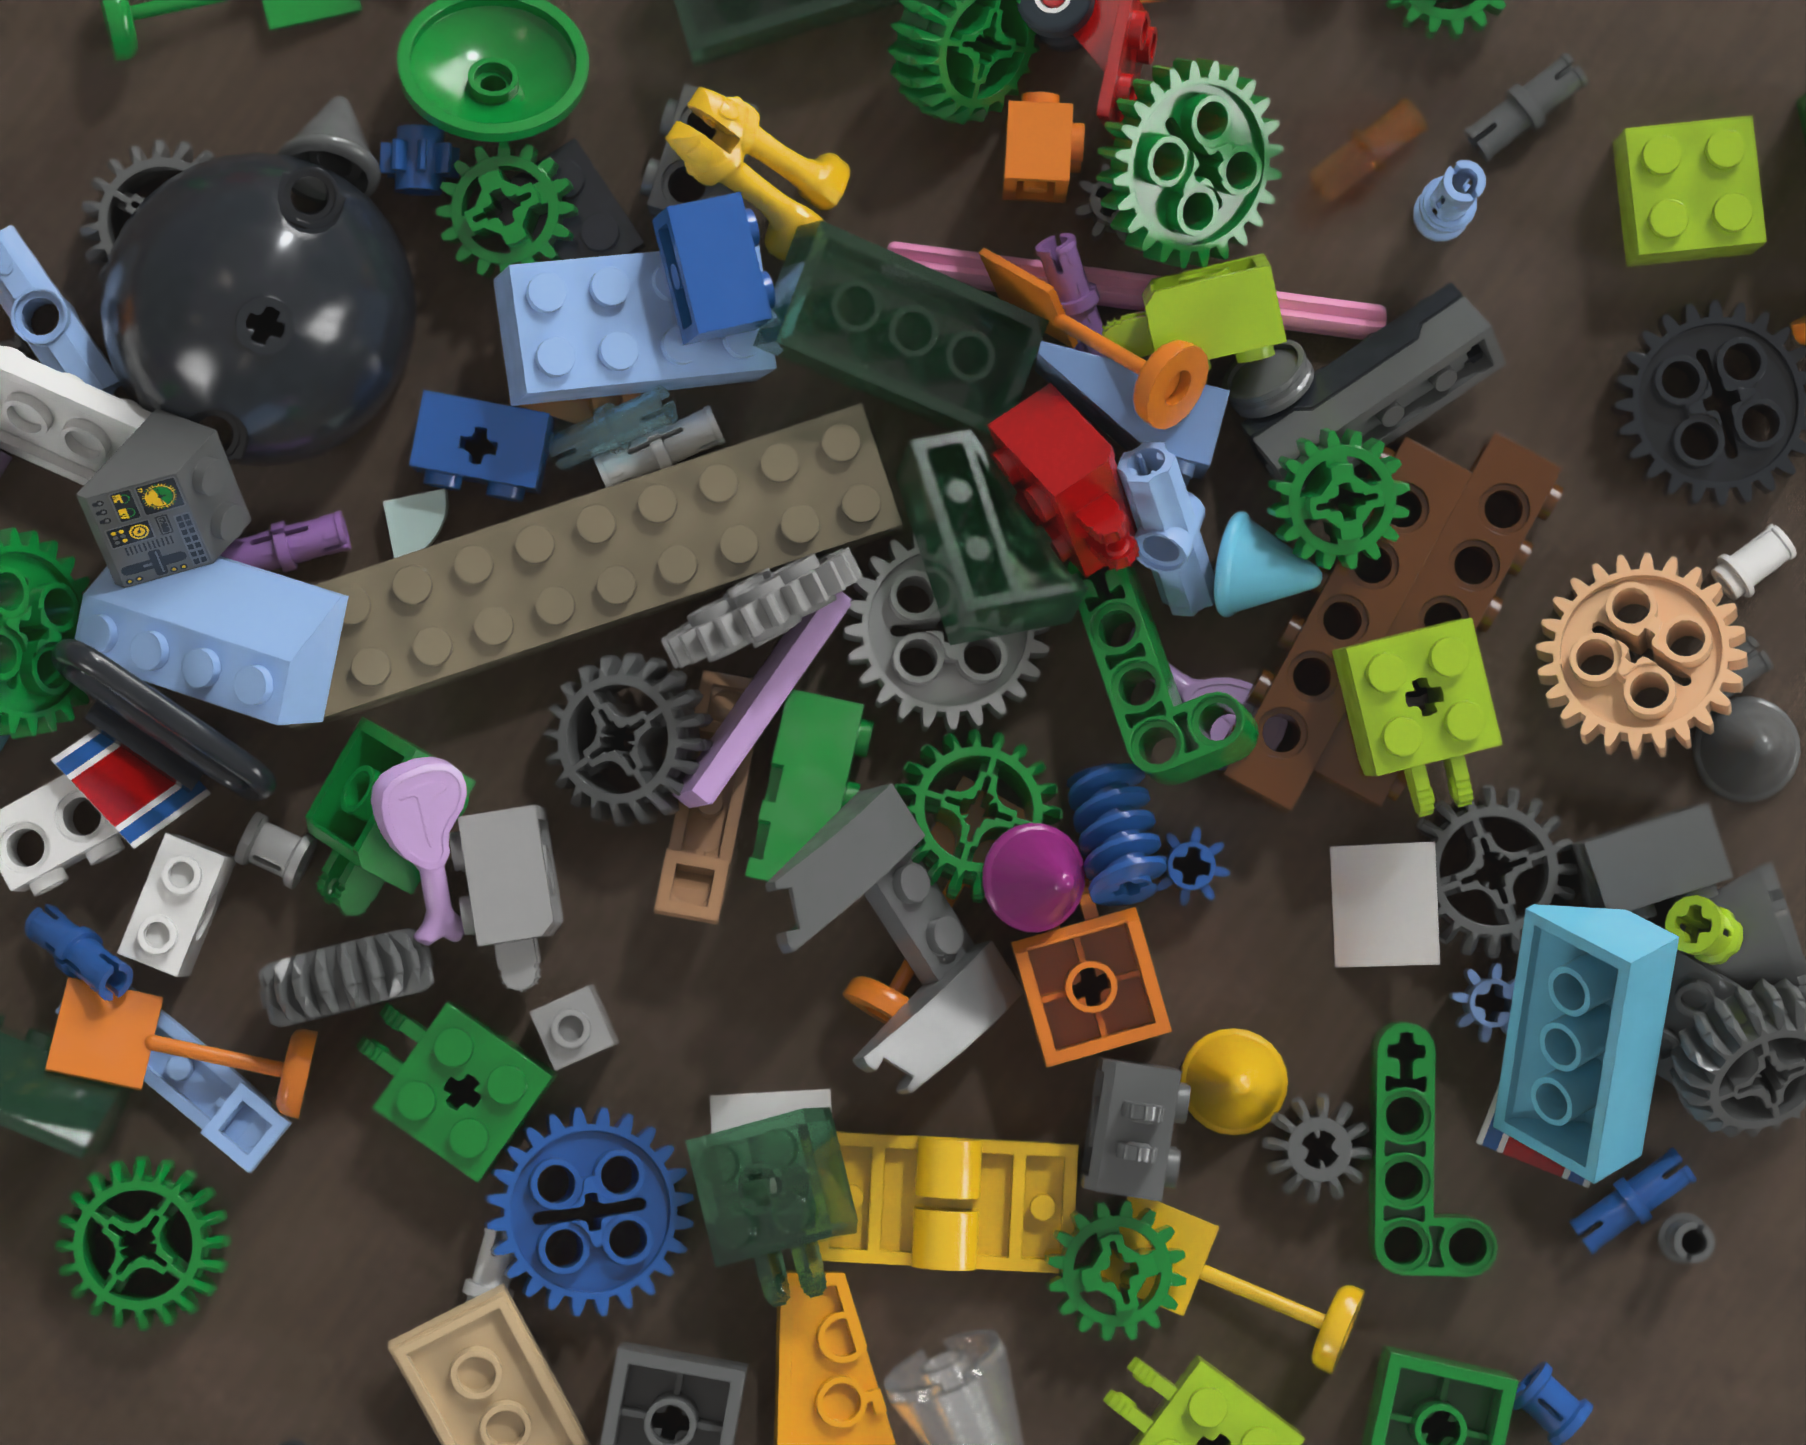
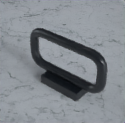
(157, 727)

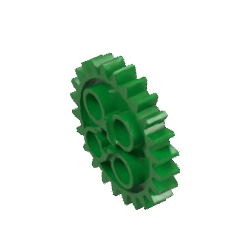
(1189, 162)
(36, 612)

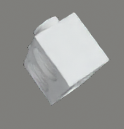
(50, 814)

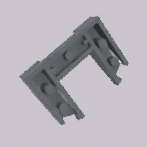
(963, 983)

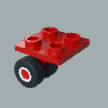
(1110, 31)

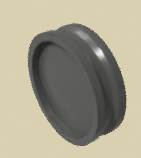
(1269, 383)

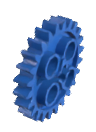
(595, 1269)

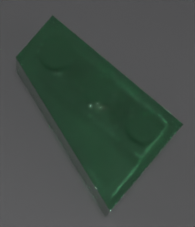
(979, 545)

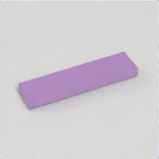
(760, 703)

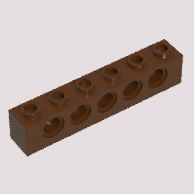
(1498, 469)
(1281, 776)

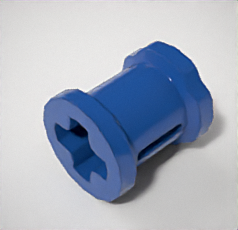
(1551, 1404)

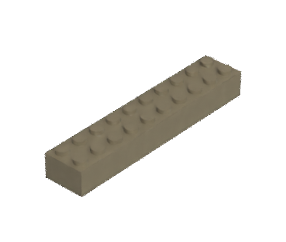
(606, 559)

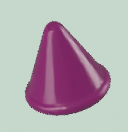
(1033, 877)

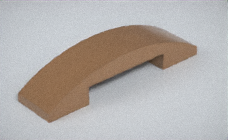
(706, 836)

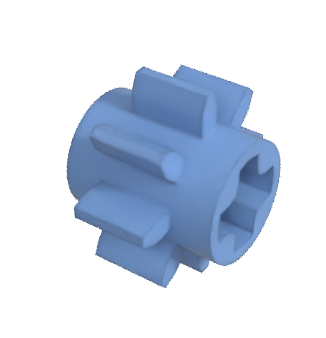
(1477, 1014)

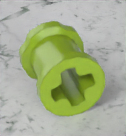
(1698, 913)

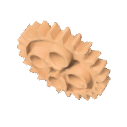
(1675, 611)

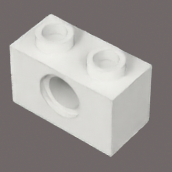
(177, 905)

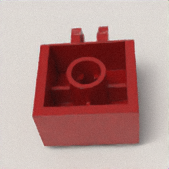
(1066, 481)

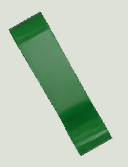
(1164, 713)
(1416, 1147)

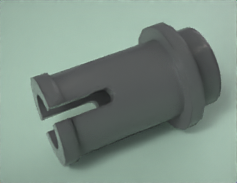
(1671, 1235)

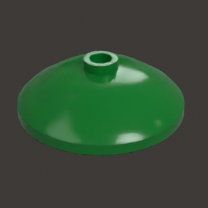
(493, 67)

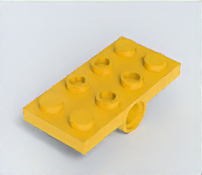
(956, 1202)

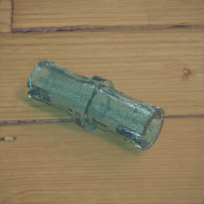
(612, 428)

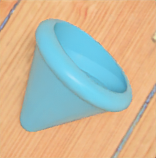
(1257, 568)

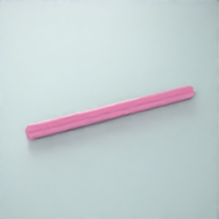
(1125, 291)

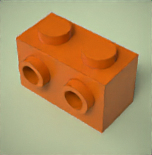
(1041, 148)

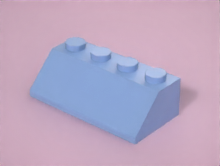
(223, 637)

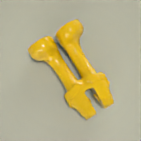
(722, 161)

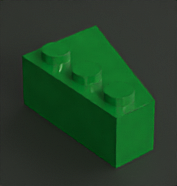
(807, 776)

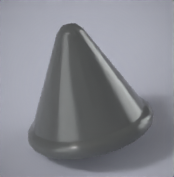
(332, 137)
(1749, 751)

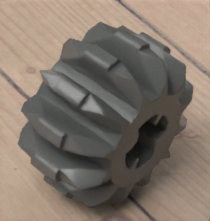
(1338, 1142)

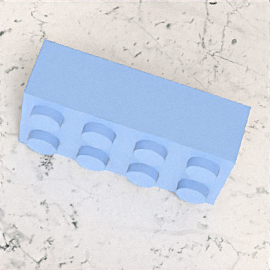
(607, 332)

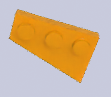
(824, 1371)

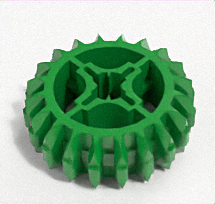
(960, 56)
(947, 807)
(119, 1228)

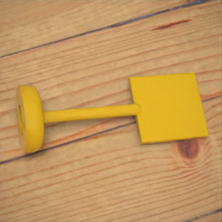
(1196, 1240)

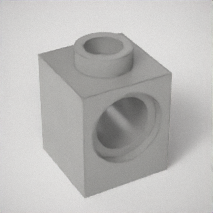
(574, 1027)

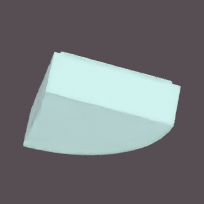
(415, 520)

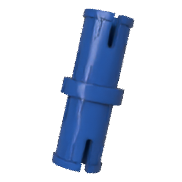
(78, 952)
(1632, 1200)

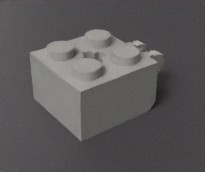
(510, 887)

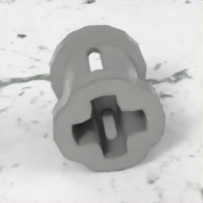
(275, 850)

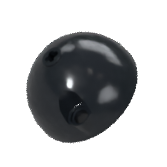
(223, 248)

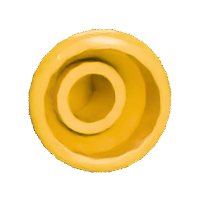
(1234, 1081)

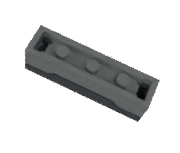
(1386, 380)

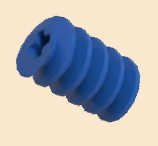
(1114, 833)

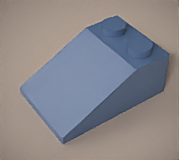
(1105, 396)

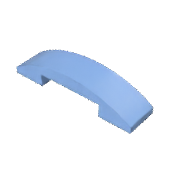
(215, 1099)

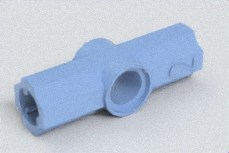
(25, 289)
(1168, 527)

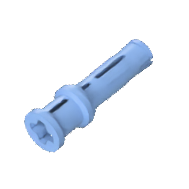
(1458, 201)

